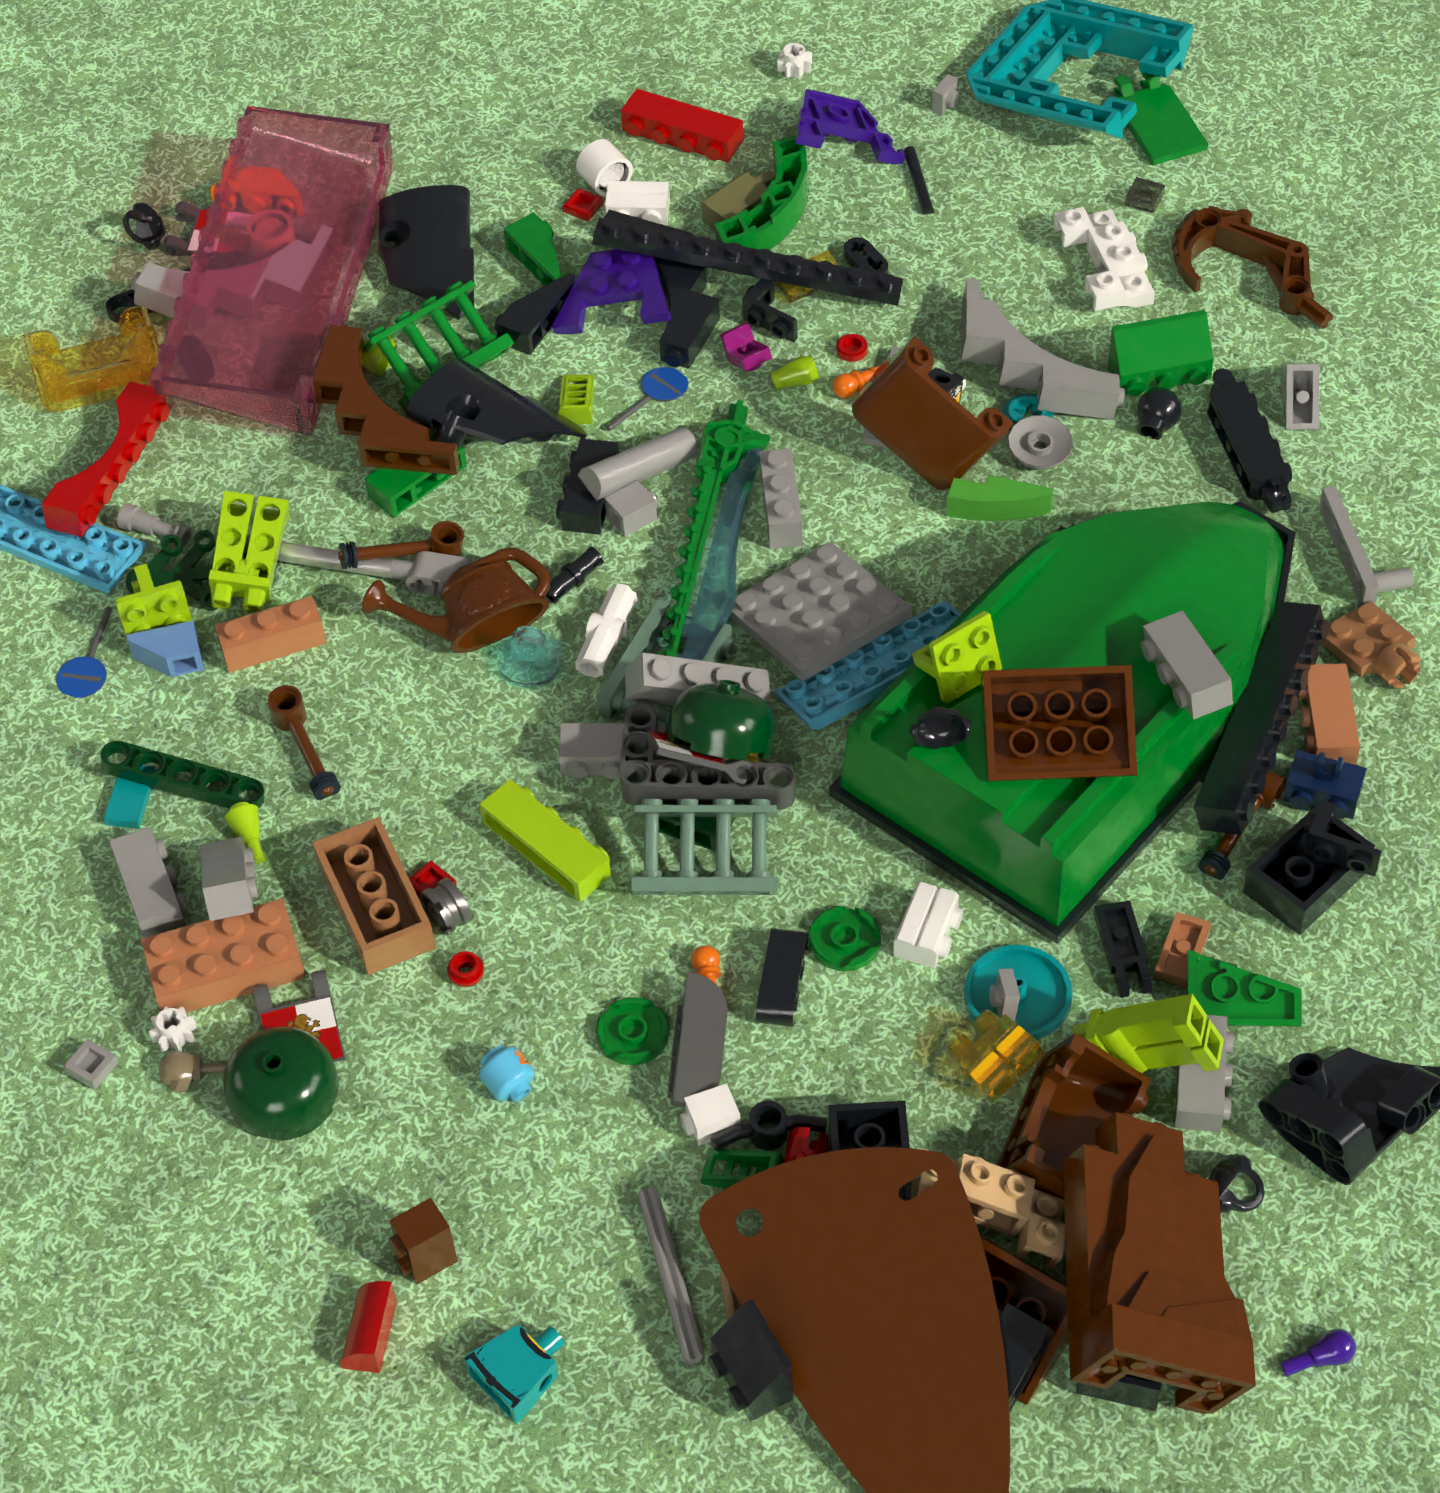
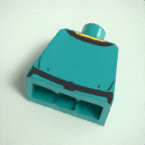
(516, 1368)

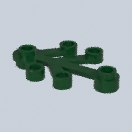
(184, 569)

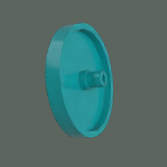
(1041, 983)

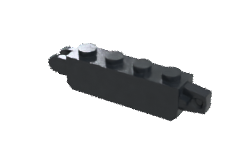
(1248, 442)

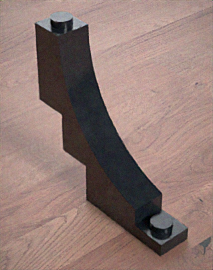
(690, 310)

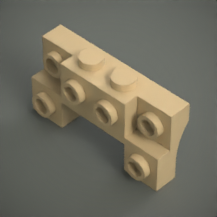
(1008, 1204)

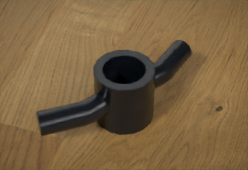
(767, 1138)

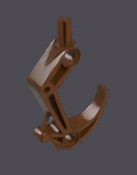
(1232, 230)

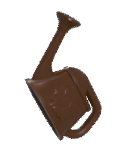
(480, 601)

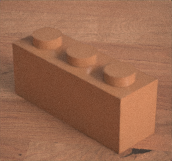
(270, 634)
(1329, 713)

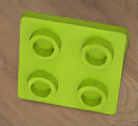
(150, 605)
(961, 656)

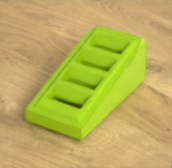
(577, 404)

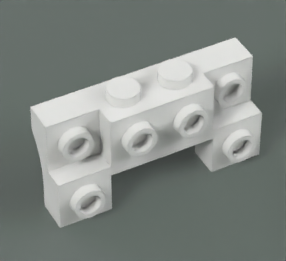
(1114, 254)

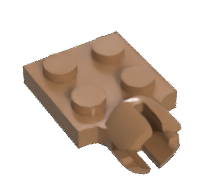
(1374, 644)

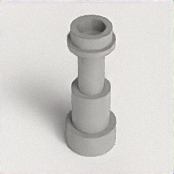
(132, 517)

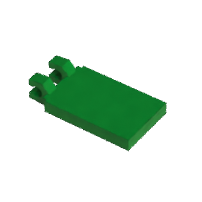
(1161, 120)

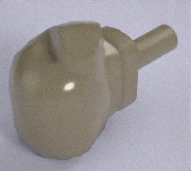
(182, 1068)

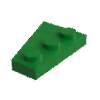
(1242, 995)

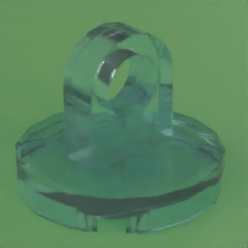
(530, 658)

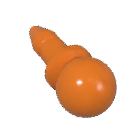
(847, 384)
(706, 961)

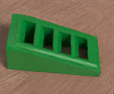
(760, 1159)

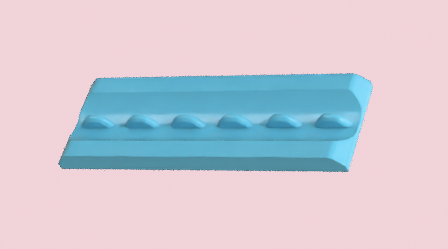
(94, 559)
(865, 672)

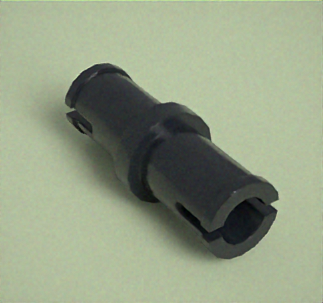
(574, 573)

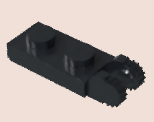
(1123, 945)

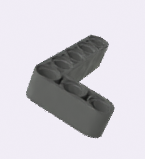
(656, 776)

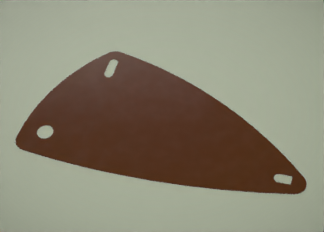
(878, 1313)

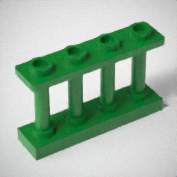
(491, 345)

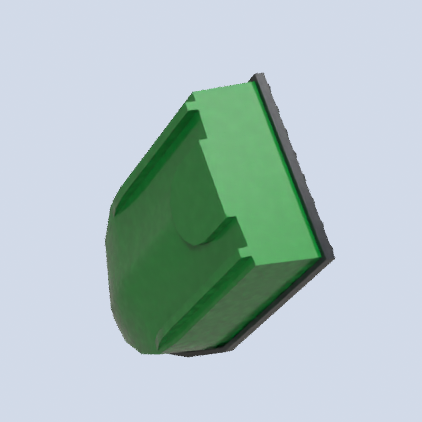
(1075, 603)

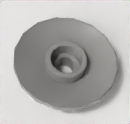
(1042, 432)

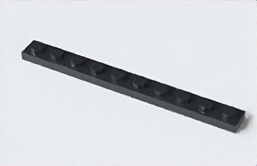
(747, 261)

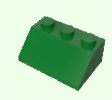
(1161, 352)

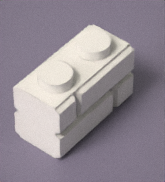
(640, 199)
(927, 925)

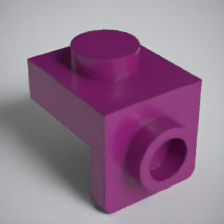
(743, 349)

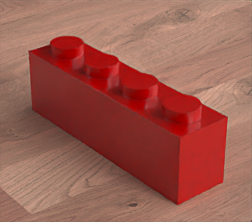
(682, 125)

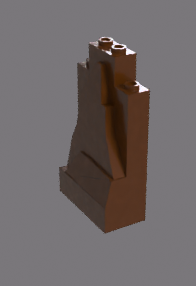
(1150, 1270)

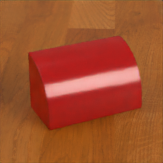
(369, 1327)

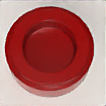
(852, 347)

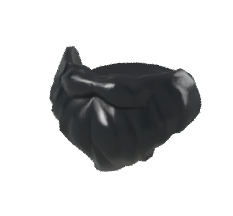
(148, 226)
(940, 728)
(1224, 1174)

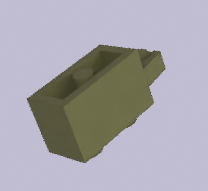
(735, 197)

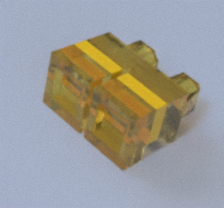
(996, 1055)

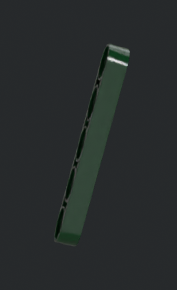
(171, 765)

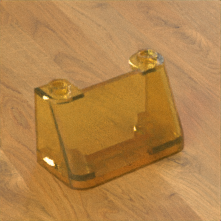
(93, 369)

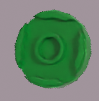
(842, 948)
(627, 1041)

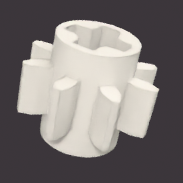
(794, 61)
(172, 1029)

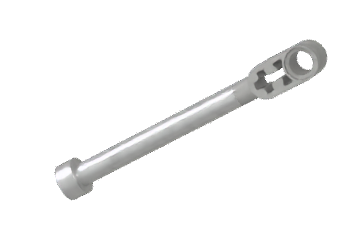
(423, 575)

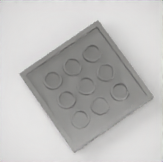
(818, 611)

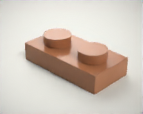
(1184, 934)

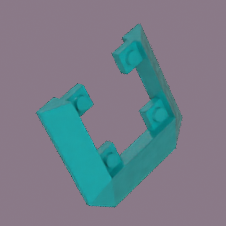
(1044, 34)

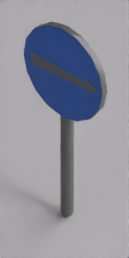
(659, 384)
(85, 674)

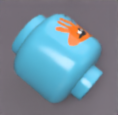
(506, 1073)

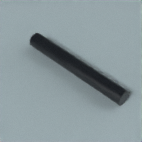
(918, 180)

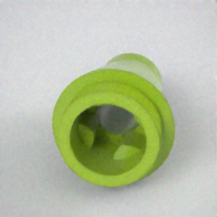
(795, 373)

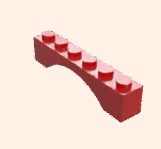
(79, 499)

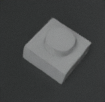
(945, 95)
(1005, 993)
(91, 1064)

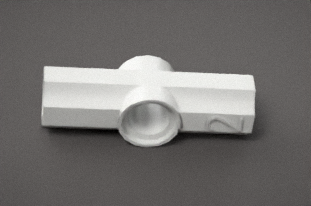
(606, 630)

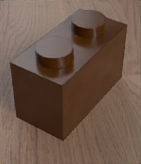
(422, 1241)

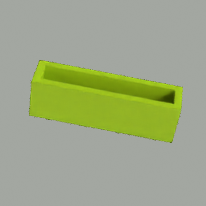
(546, 839)

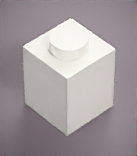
(709, 1113)

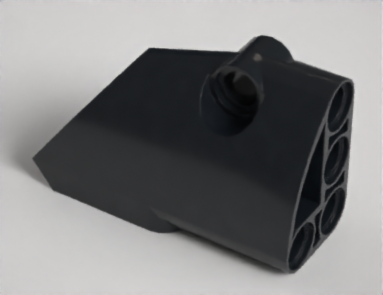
(431, 238)
(469, 401)
(1350, 1108)

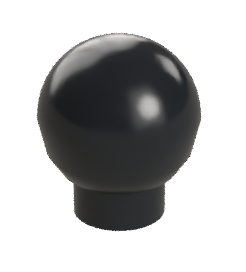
(1158, 412)

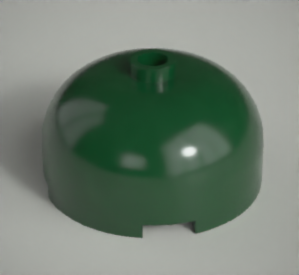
(722, 721)
(283, 1099)

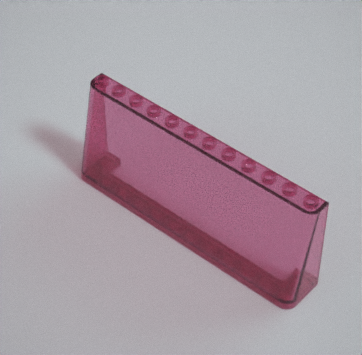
(275, 265)

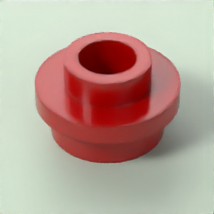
(462, 960)

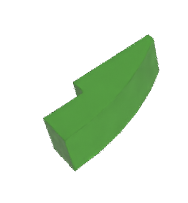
(997, 500)

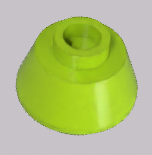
(375, 360)

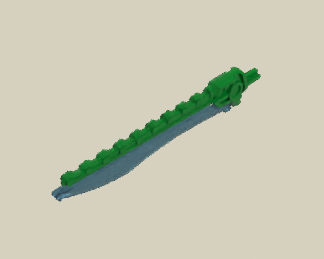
(718, 461)

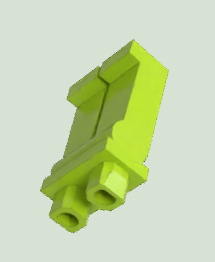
(253, 575)
(1156, 1034)

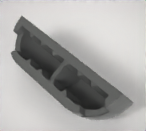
(697, 1039)

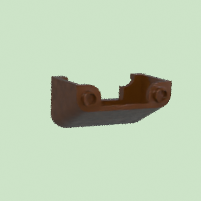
(923, 420)
(1064, 1103)

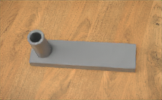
(1364, 581)

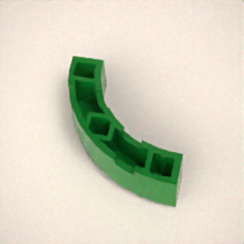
(780, 203)

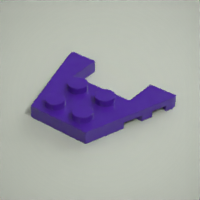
(844, 117)
(610, 279)

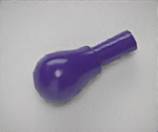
(1331, 1348)

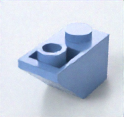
(168, 649)

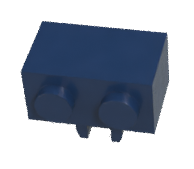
(1322, 778)

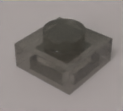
(1145, 195)

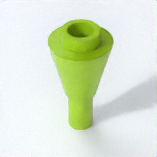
(244, 822)

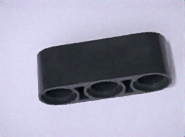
(781, 977)

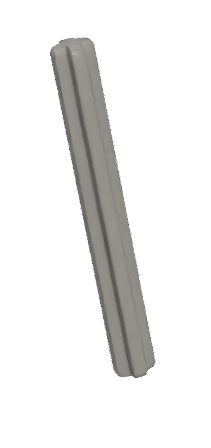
(671, 1276)

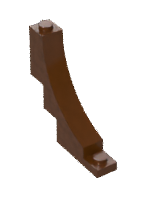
(385, 436)

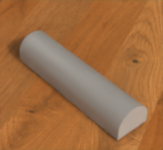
(639, 462)

